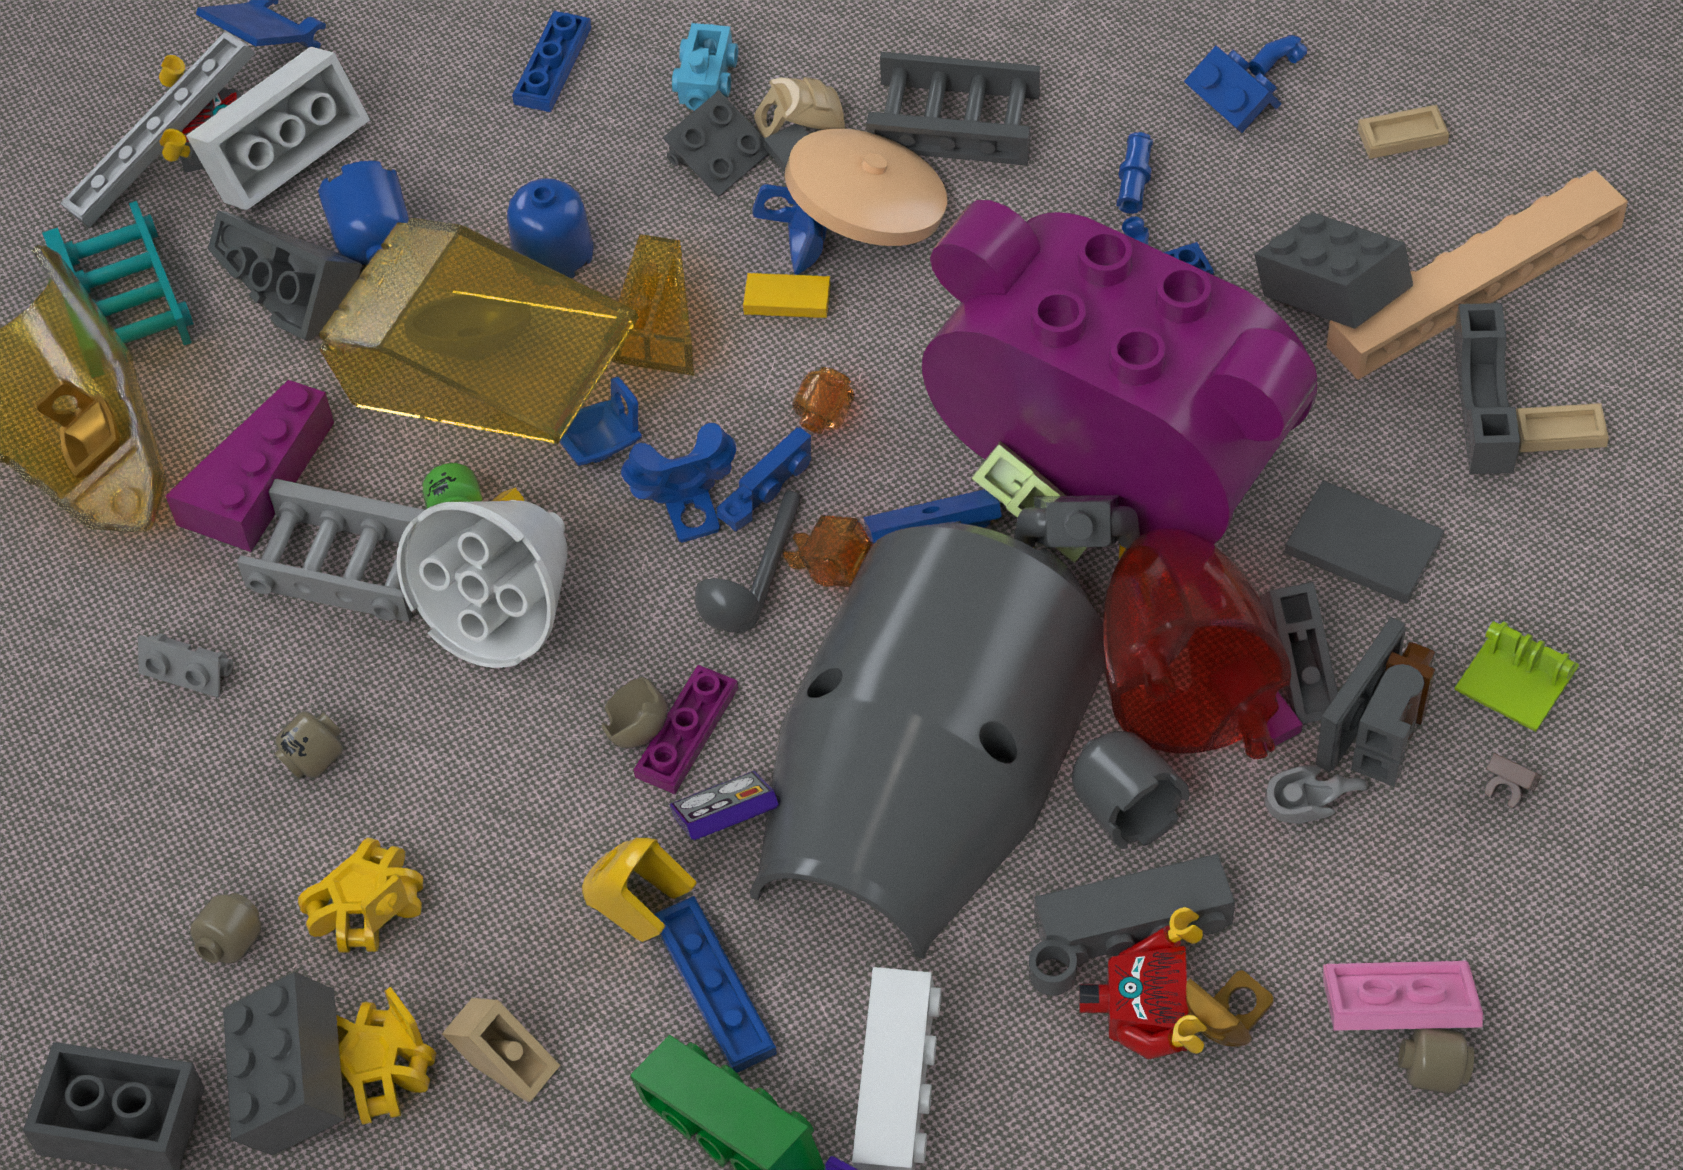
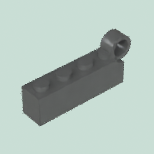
(1123, 911)

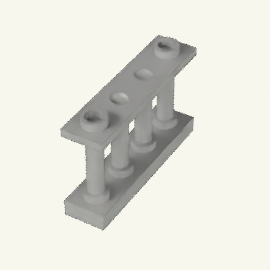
(333, 513)

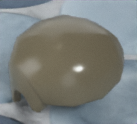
(635, 714)

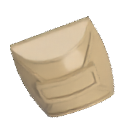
(802, 103)

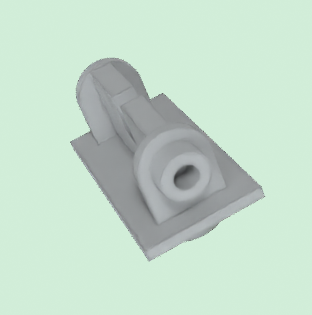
(177, 664)

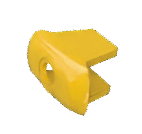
(607, 888)

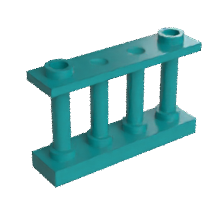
(142, 229)

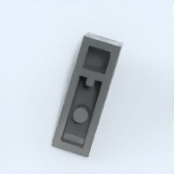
(1302, 632)

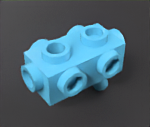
(704, 64)

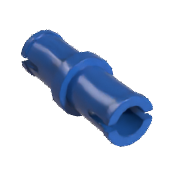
(1134, 172)

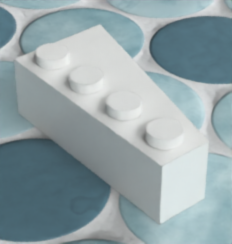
(895, 1070)

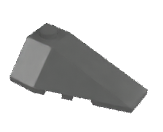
(284, 273)

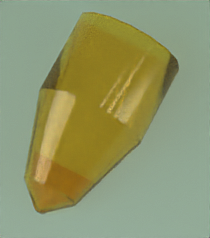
(72, 341)

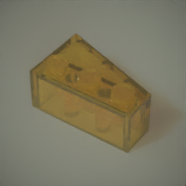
(658, 295)

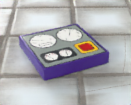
(724, 805)

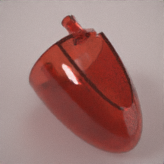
(1190, 648)

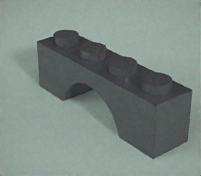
(1487, 417)

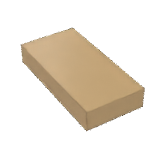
(1403, 131)
(1561, 427)

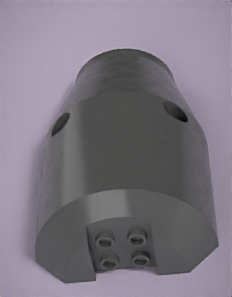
(931, 723)

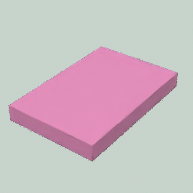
(1402, 995)

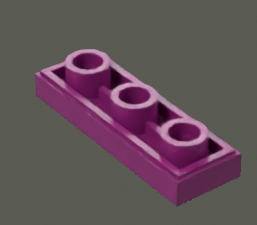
(677, 747)

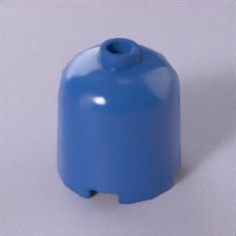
(362, 208)
(550, 225)

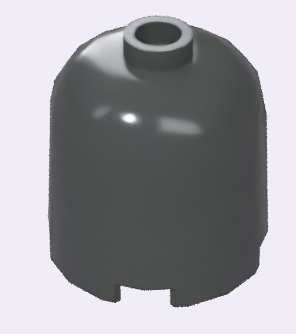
(1128, 788)

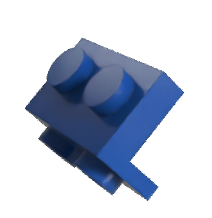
(1231, 89)

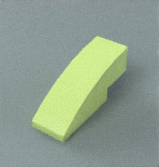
(1016, 484)

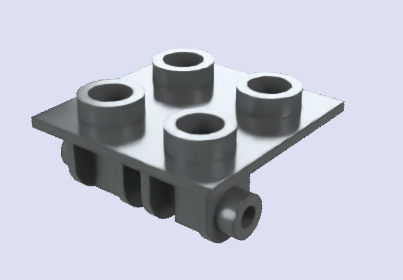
(716, 144)

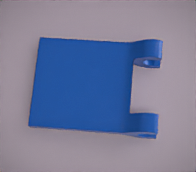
(261, 25)

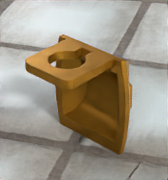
(88, 433)
(1214, 1011)

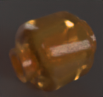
(823, 400)

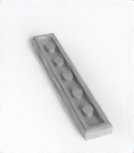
(142, 143)

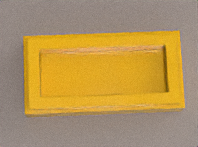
(786, 295)

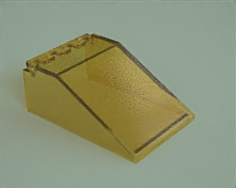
(471, 334)

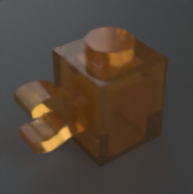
(831, 551)

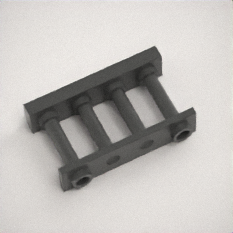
(951, 137)

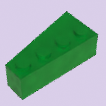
(723, 1112)

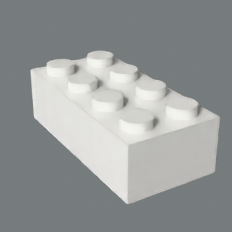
(278, 128)

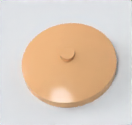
(865, 187)

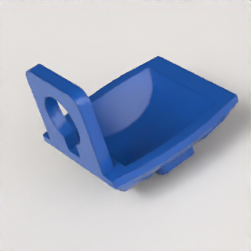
(805, 233)
(603, 427)

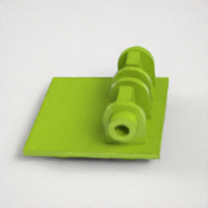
(1516, 676)

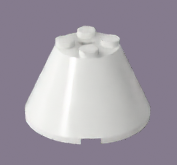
(485, 577)

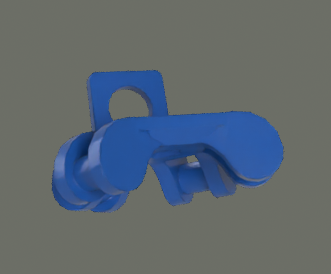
(683, 478)

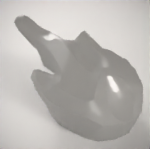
(1300, 798)

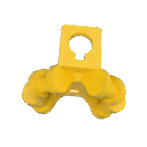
(365, 884)
(370, 1054)

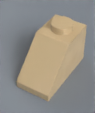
(501, 1047)

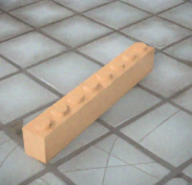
(1483, 271)

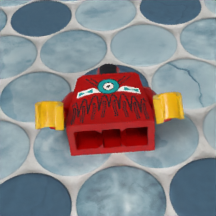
(1149, 993)

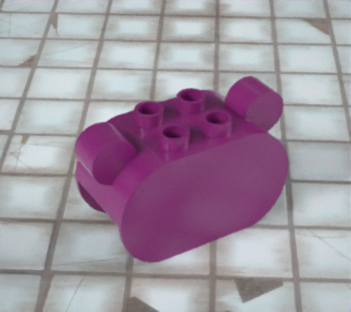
(1112, 365)

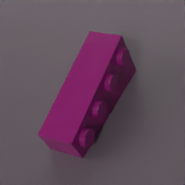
(230, 488)

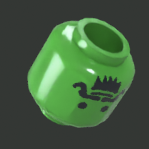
(450, 484)

